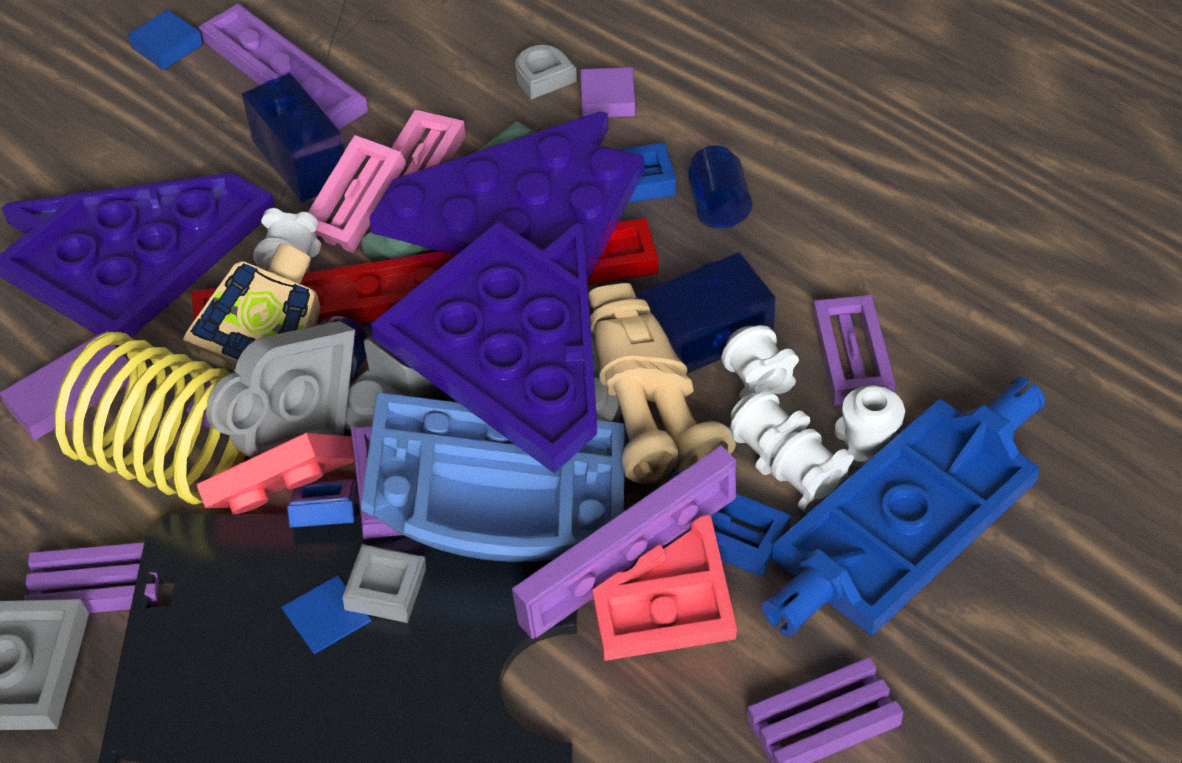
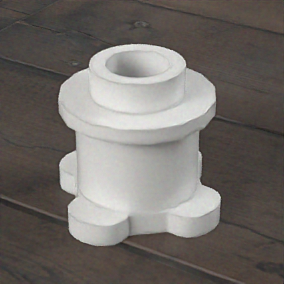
(288, 229)
(758, 361)
(869, 421)
(763, 424)
(809, 466)

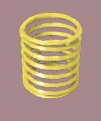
(131, 408)

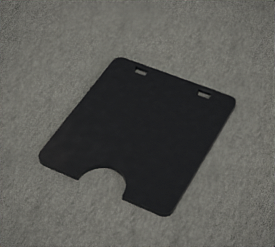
(238, 684)

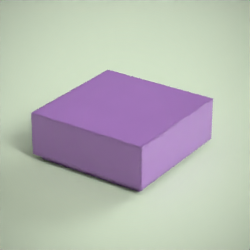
(608, 91)

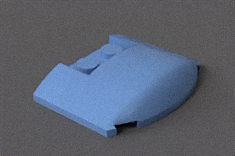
(478, 495)

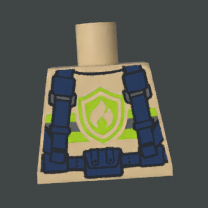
(253, 306)

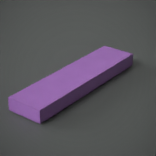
(268, 55)
(616, 547)

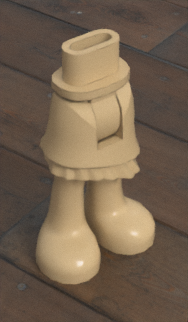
(641, 368)

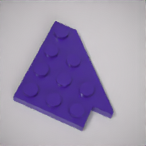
(528, 184)
(127, 250)
(507, 339)

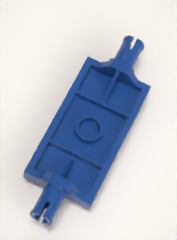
(906, 513)

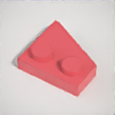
(279, 468)
(667, 599)

